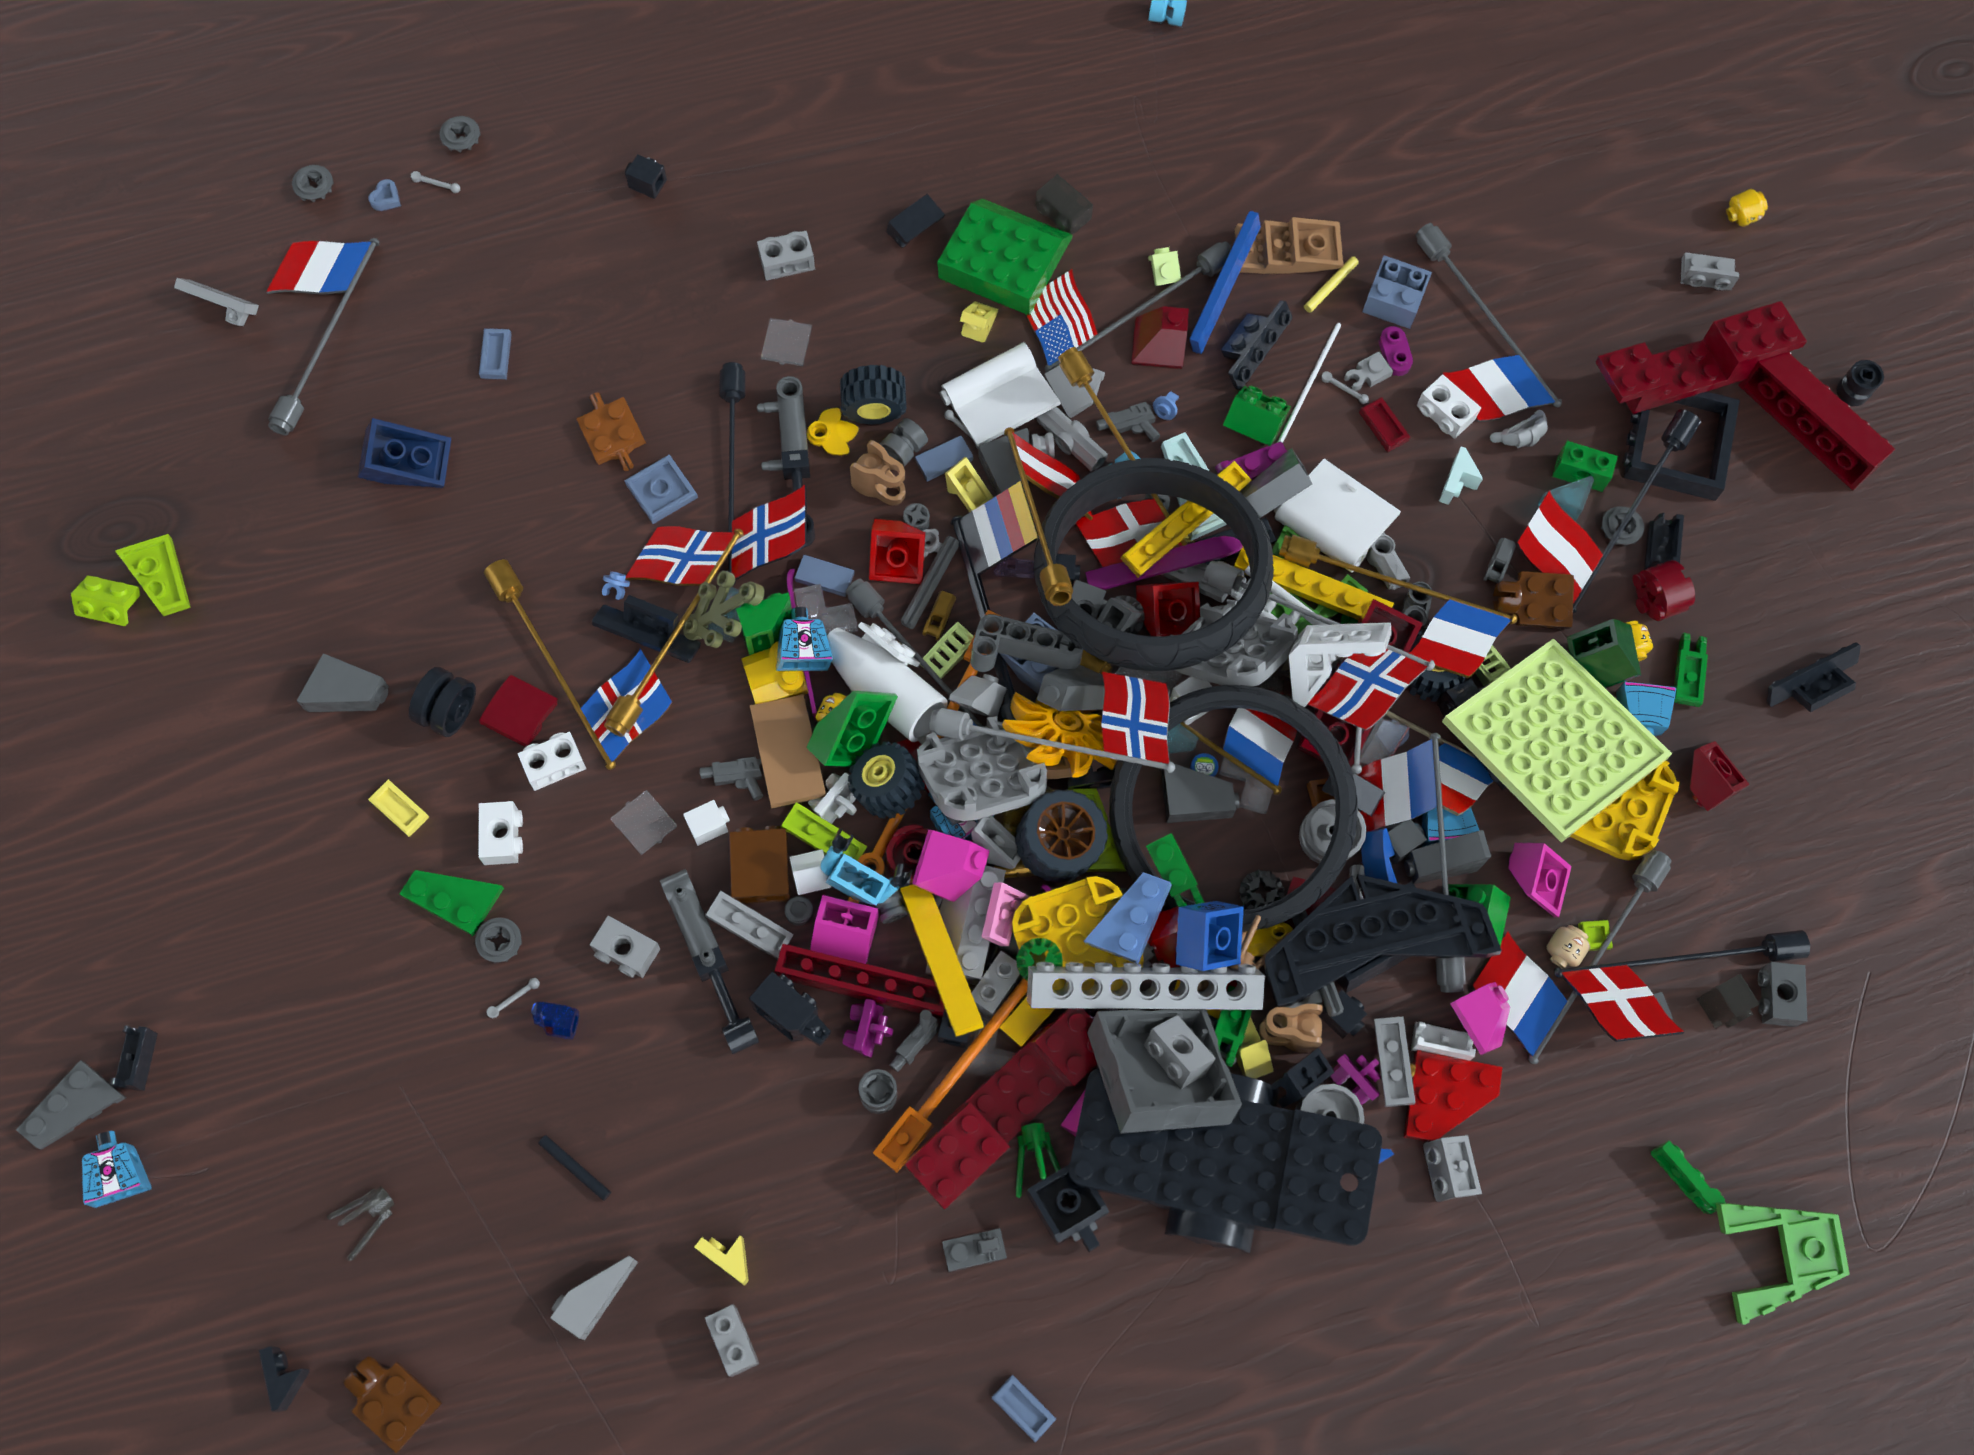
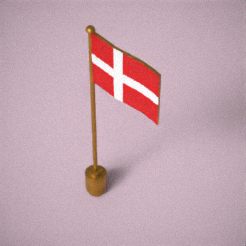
(1121, 527)

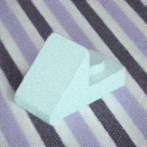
(1461, 474)

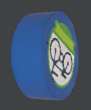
(1205, 764)

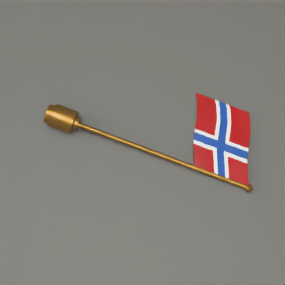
(680, 559)

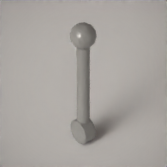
(416, 177)
(1327, 377)
(949, 415)
(1356, 768)
(493, 1012)

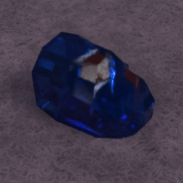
(556, 1019)

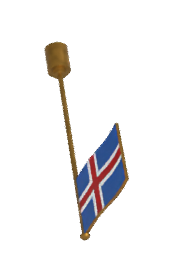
(653, 697)

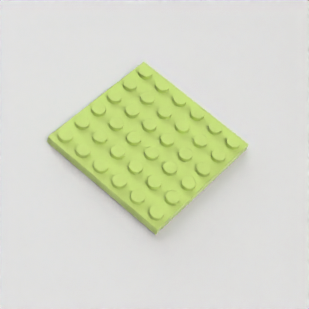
(1556, 739)

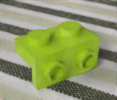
(104, 600)

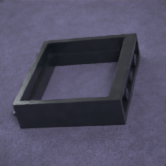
(1679, 481)

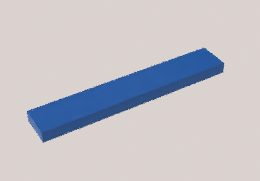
(1225, 282)

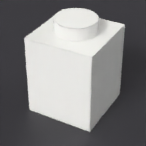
(707, 822)
(808, 873)

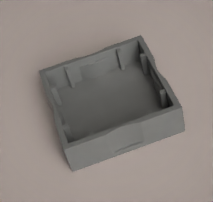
(1141, 1089)

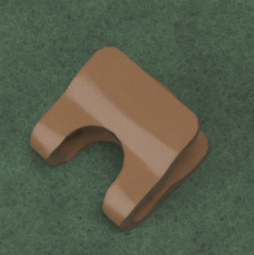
(873, 476)
(1298, 1030)

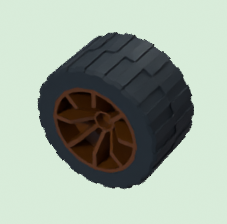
(1061, 836)

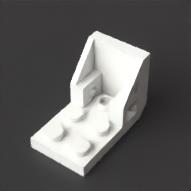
(1321, 644)

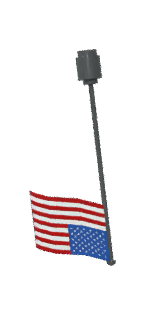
(1065, 321)

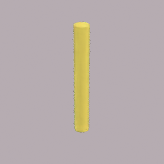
(1326, 289)

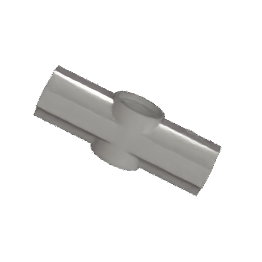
(1073, 438)
(1388, 562)

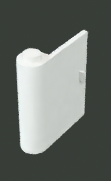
(999, 394)
(1337, 514)

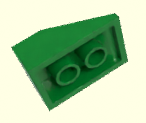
(851, 727)

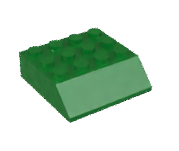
(1002, 255)

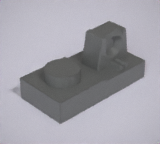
(974, 1250)

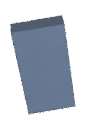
(495, 354)
(942, 458)
(830, 576)
(1023, 1408)

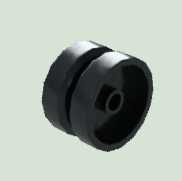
(442, 701)

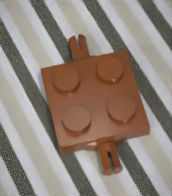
(611, 431)

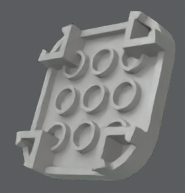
(1251, 658)
(979, 774)

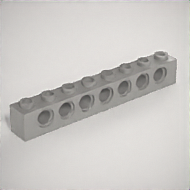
(1246, 995)

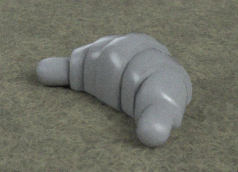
(1524, 433)

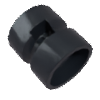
(1860, 382)

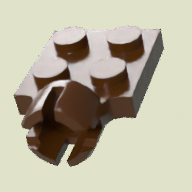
(1537, 599)
(390, 1401)

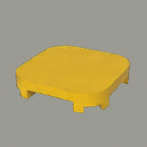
(1634, 820)
(1067, 919)

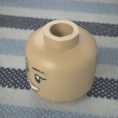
(1568, 946)

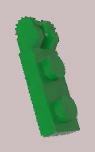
(1690, 672)
(1174, 868)
(1231, 1029)
(1687, 1177)

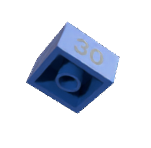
(1209, 935)

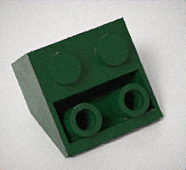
(1606, 652)

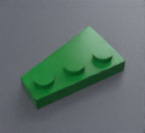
(451, 898)

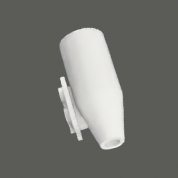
(880, 665)

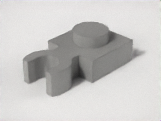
(1370, 370)

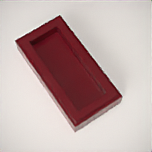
(1384, 424)

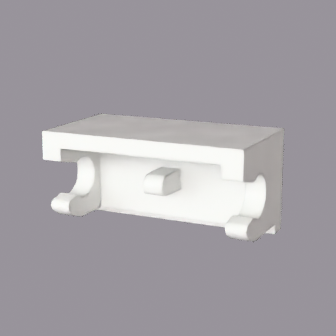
(1442, 1041)

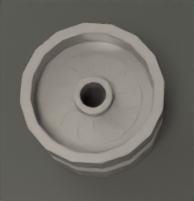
(1315, 828)
(1333, 1102)

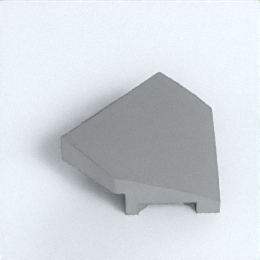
(1073, 398)

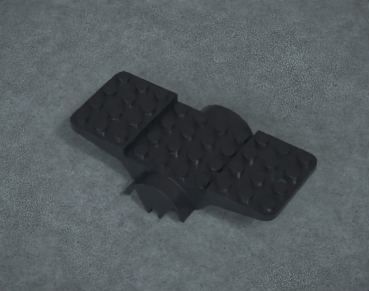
(1225, 1181)

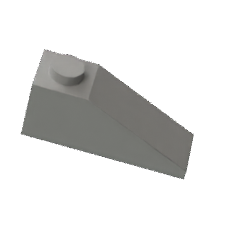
(588, 1301)

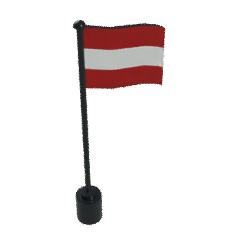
(1562, 546)

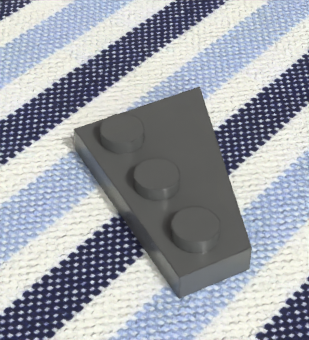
(74, 1100)

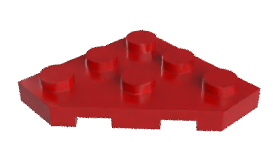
(1448, 1093)

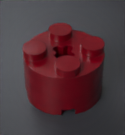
(1663, 590)
(903, 844)

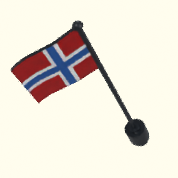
(773, 528)

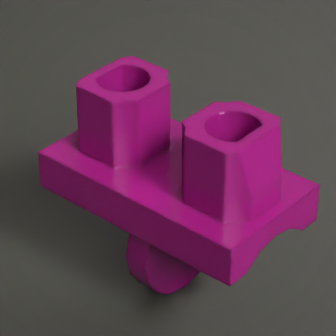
(870, 1030)
(1346, 1069)

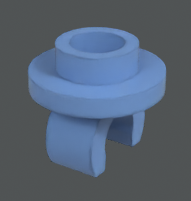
(1165, 406)
(617, 581)

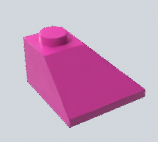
(949, 865)
(1540, 874)
(1484, 1016)

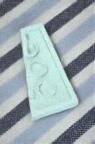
(1182, 449)

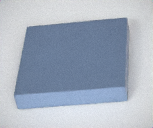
(661, 489)

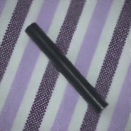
(574, 1167)

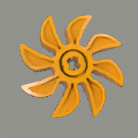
(1065, 727)

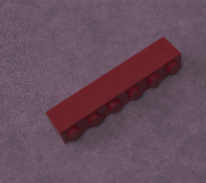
(859, 980)

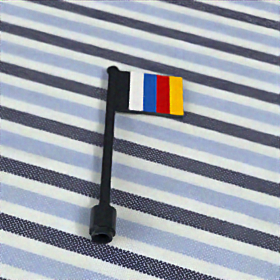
(985, 540)

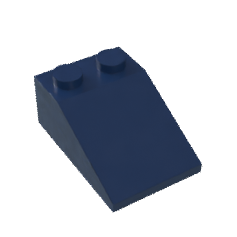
(403, 455)

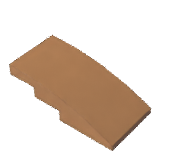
(1294, 247)
(782, 740)

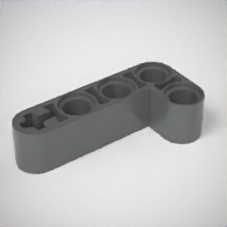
(1057, 652)

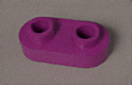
(1394, 349)

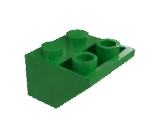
(1257, 415)
(763, 622)
(1490, 897)

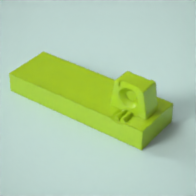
(817, 831)

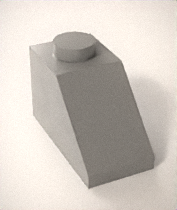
(980, 695)

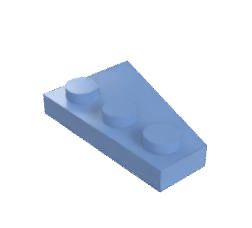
(1132, 919)

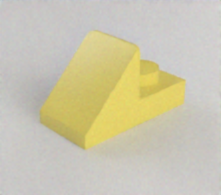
(978, 321)
(967, 484)
(1254, 1054)
(733, 1262)

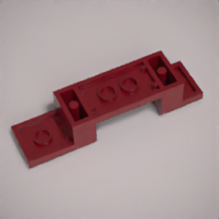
(1720, 359)
(1003, 1104)

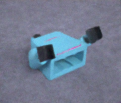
(857, 879)

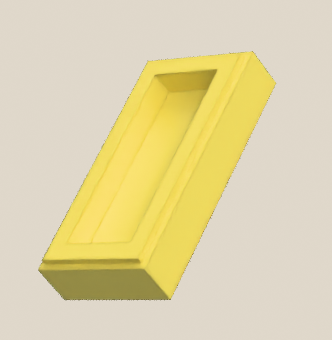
(398, 808)

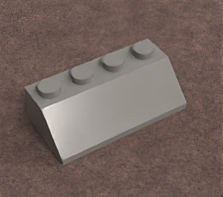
(965, 924)

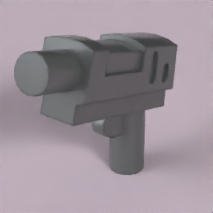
(1136, 418)
(741, 772)
(916, 1040)

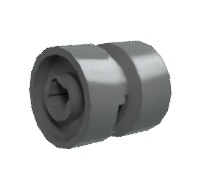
(907, 438)
(878, 1091)

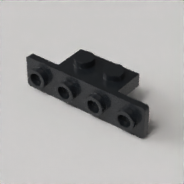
(1253, 341)
(647, 626)
(1818, 682)

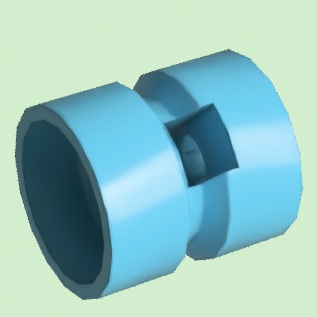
(1174, 16)

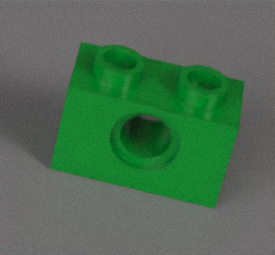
(1580, 461)

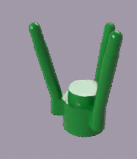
(1034, 1138)

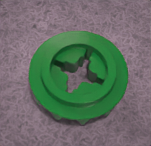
(1037, 946)

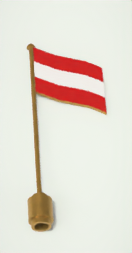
(1053, 479)

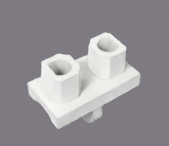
(836, 801)

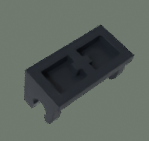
(914, 220)
(1664, 540)
(135, 1058)
(1303, 1077)

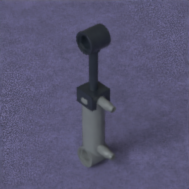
(793, 438)
(706, 954)

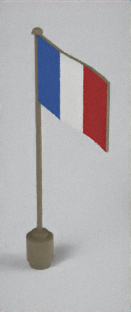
(1460, 772)

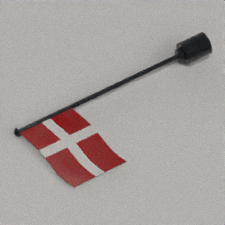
(1627, 1006)

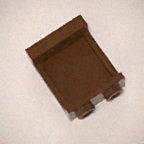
(759, 865)

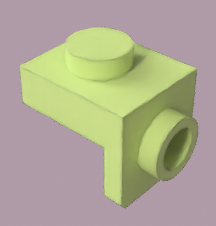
(1165, 266)

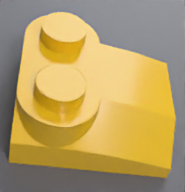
(767, 682)

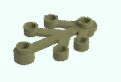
(697, 624)

